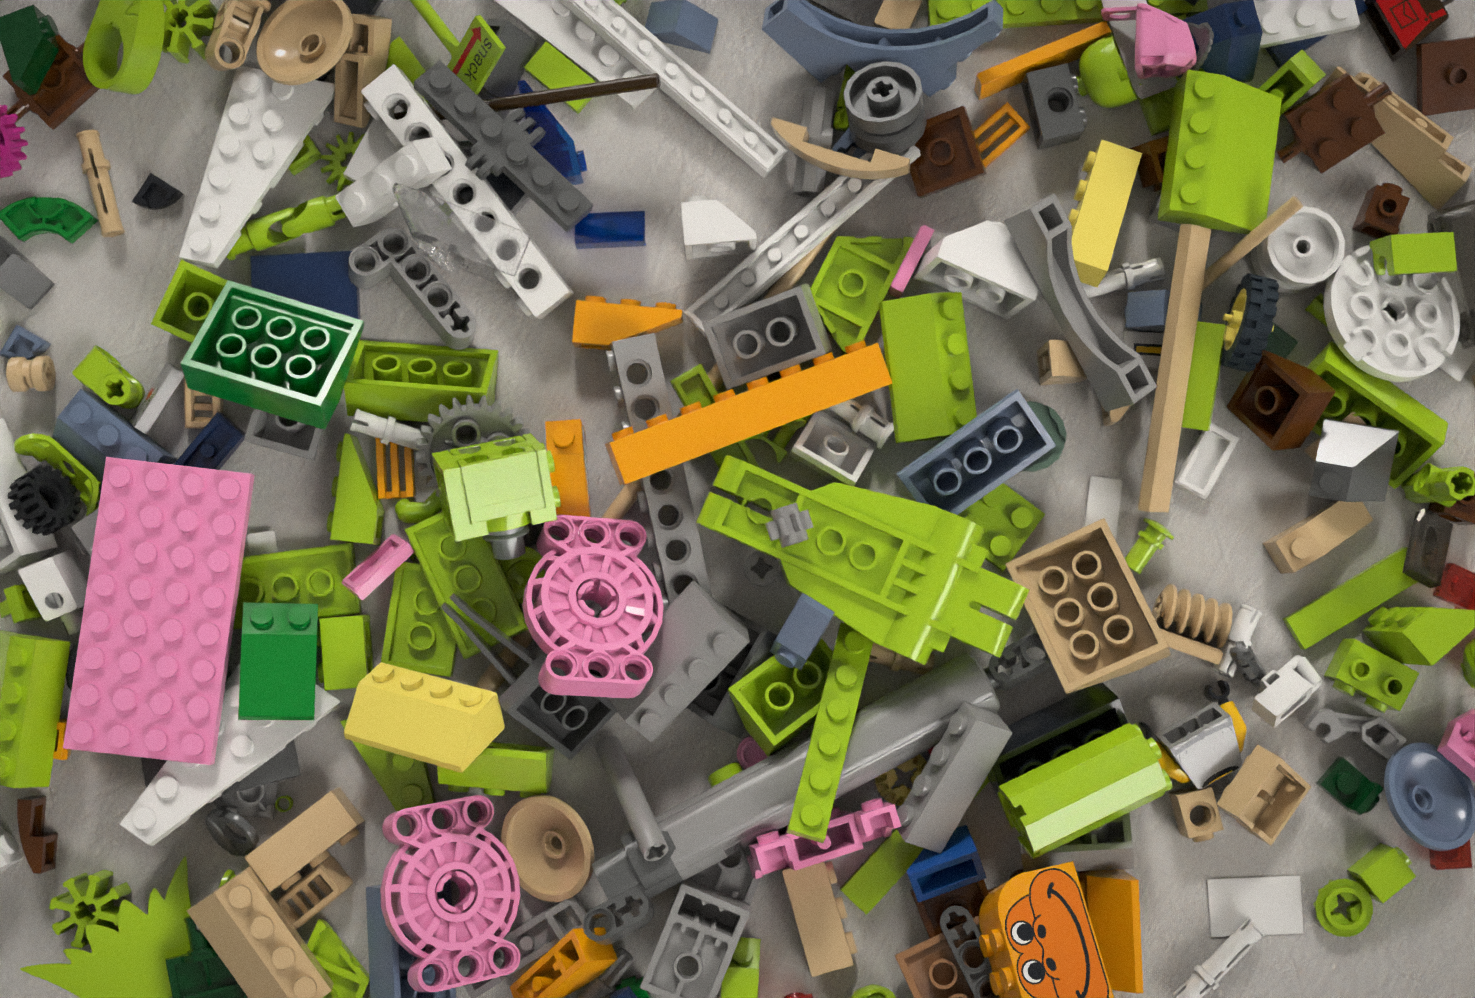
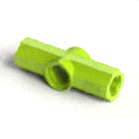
(1439, 485)

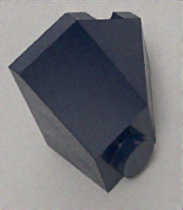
(1234, 41)

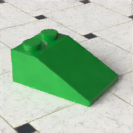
(278, 661)

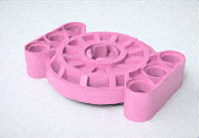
(567, 626)
(486, 900)

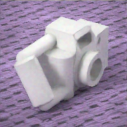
(1285, 690)

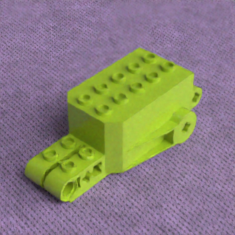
(876, 560)

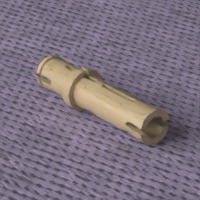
(99, 166)

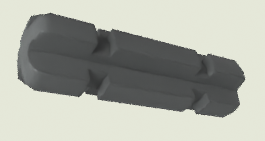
(1247, 663)

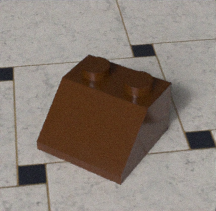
(1280, 401)

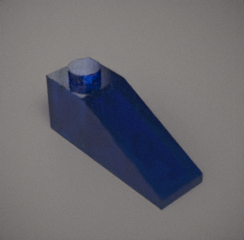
(557, 144)

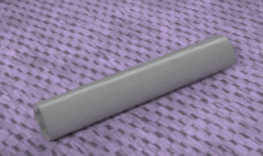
(631, 798)

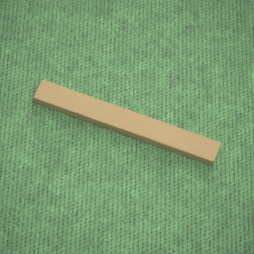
(1174, 368)

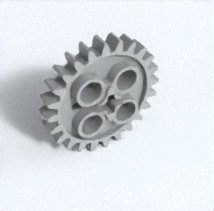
(487, 420)

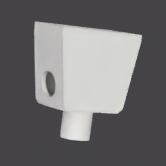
(58, 588)

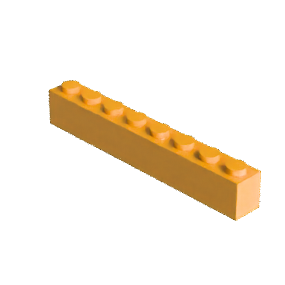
(748, 413)

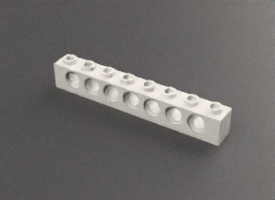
(395, 88)

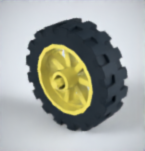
(1249, 322)

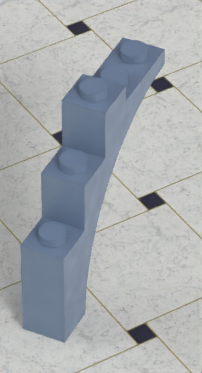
(829, 43)

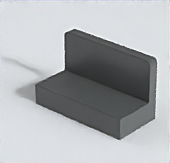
(511, 64)

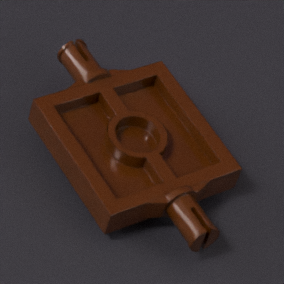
(61, 91)
(1334, 123)

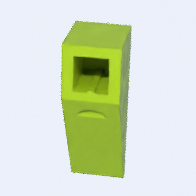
(357, 510)

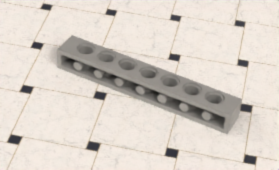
(644, 352)

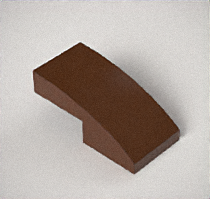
(37, 845)

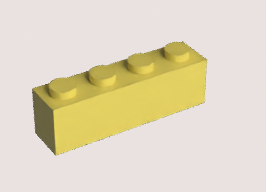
(1101, 208)

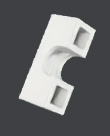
(372, 195)

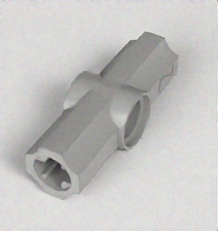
(817, 117)

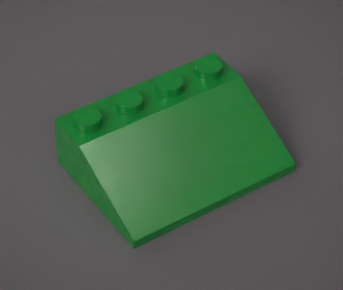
(273, 354)

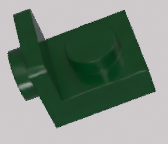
(1350, 787)

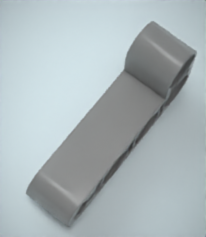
(417, 291)

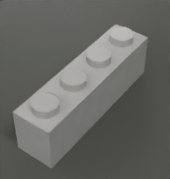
(952, 777)

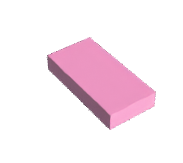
(910, 261)
(377, 566)

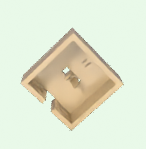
(1263, 794)

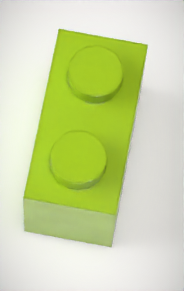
(345, 651)

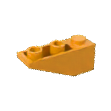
(602, 322)

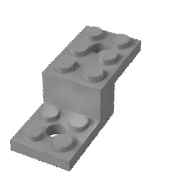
(704, 925)

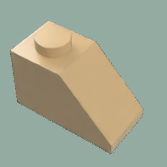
(1058, 364)

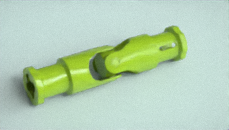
(305, 218)

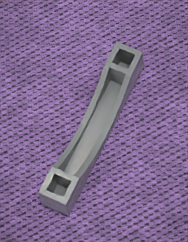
(1046, 245)

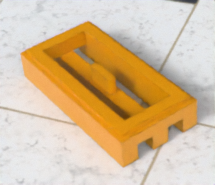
(1014, 119)
(395, 476)

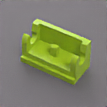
(1414, 253)

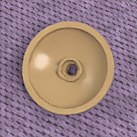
(304, 40)
(548, 847)

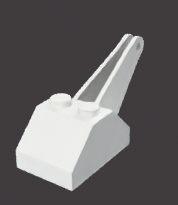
(983, 267)

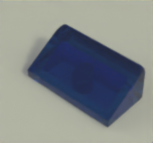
(611, 230)

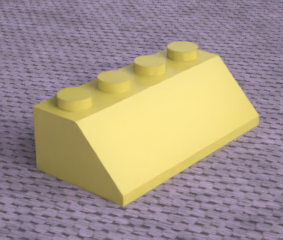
(423, 717)

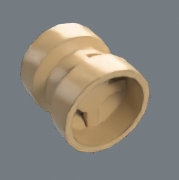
(28, 374)

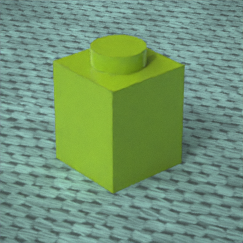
(1383, 872)

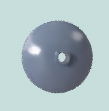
(1430, 797)

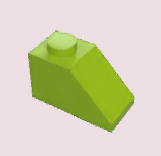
(1293, 79)

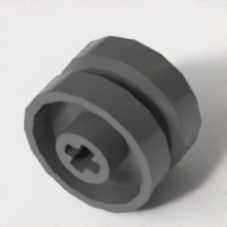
(885, 107)

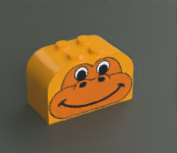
(1042, 938)

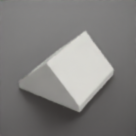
(833, 449)

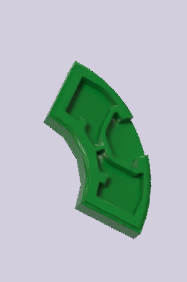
(47, 215)

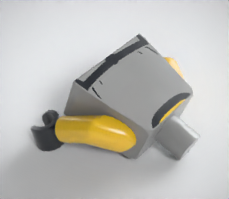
(1204, 744)

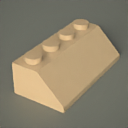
(259, 941)

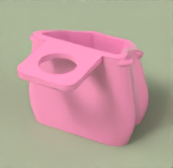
(1161, 41)

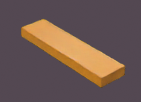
(1050, 55)

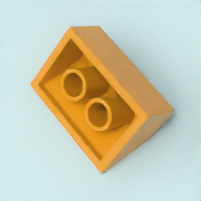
(1115, 917)

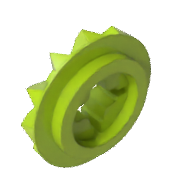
(1359, 911)

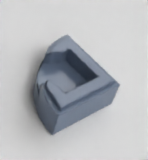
(24, 344)

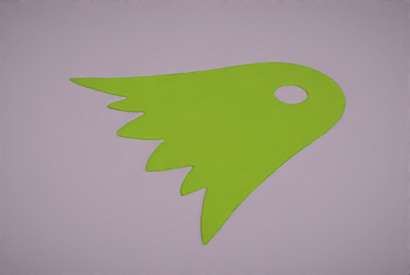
(133, 958)

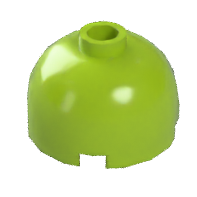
(1105, 75)

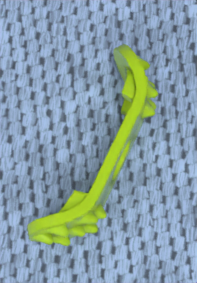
(47, 449)

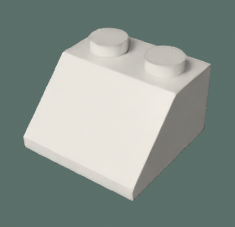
(714, 230)

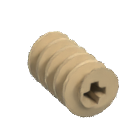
(1194, 613)

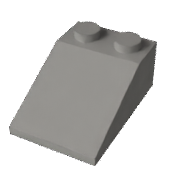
(767, 336)

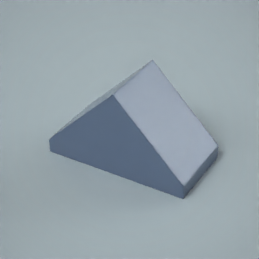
(682, 24)

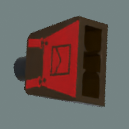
(1404, 22)

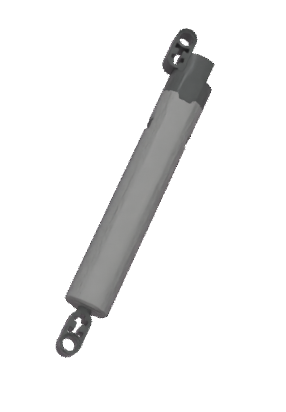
(763, 795)

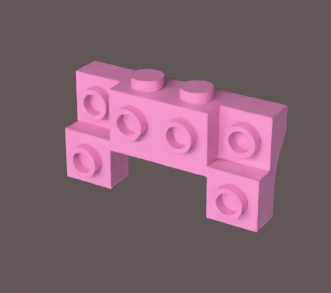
(844, 835)

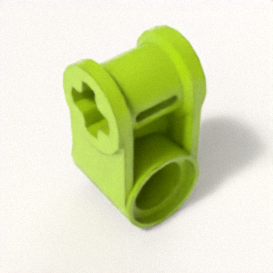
(107, 377)

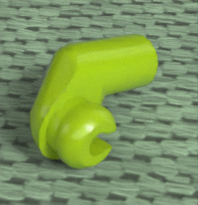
(418, 511)

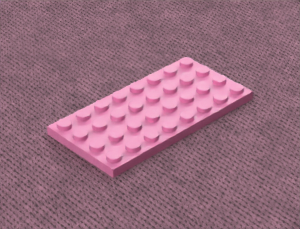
(159, 611)

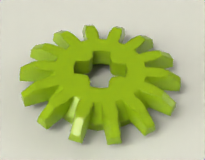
(337, 157)

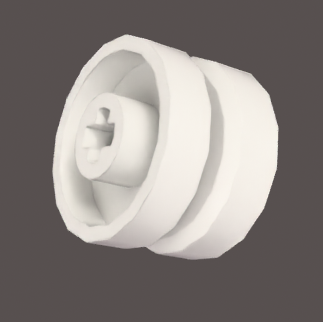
(1300, 251)

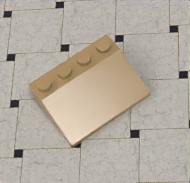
(1088, 608)

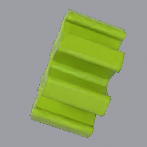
(199, 20)
(83, 894)

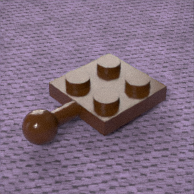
(968, 897)

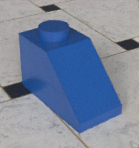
(953, 868)

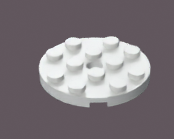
(1371, 338)

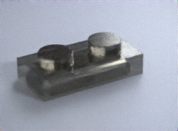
(1427, 548)

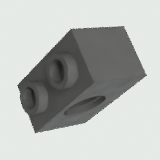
(1048, 126)

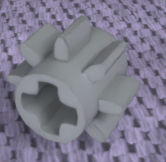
(789, 525)

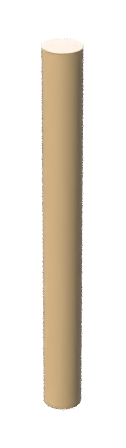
(1251, 240)

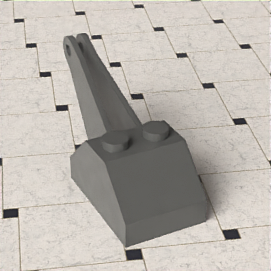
(558, 719)

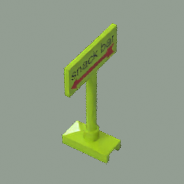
(475, 54)

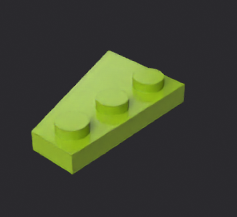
(400, 777)

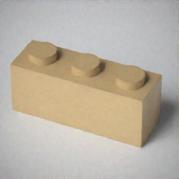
(305, 840)
(819, 918)

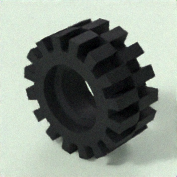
(31, 507)

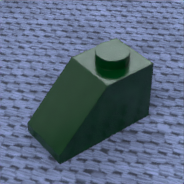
(28, 46)

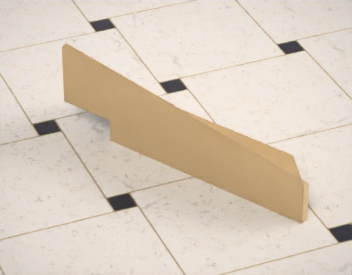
(1413, 144)

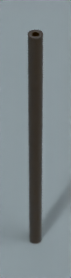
(566, 94)

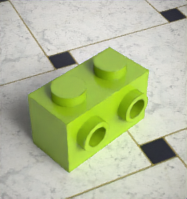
(1371, 675)

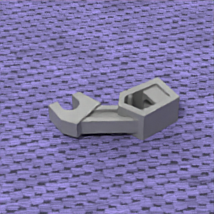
(1337, 724)

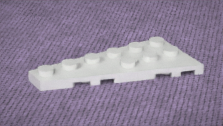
(250, 154)
(241, 748)

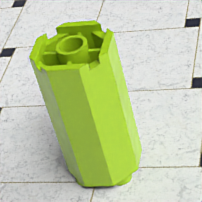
(1084, 789)

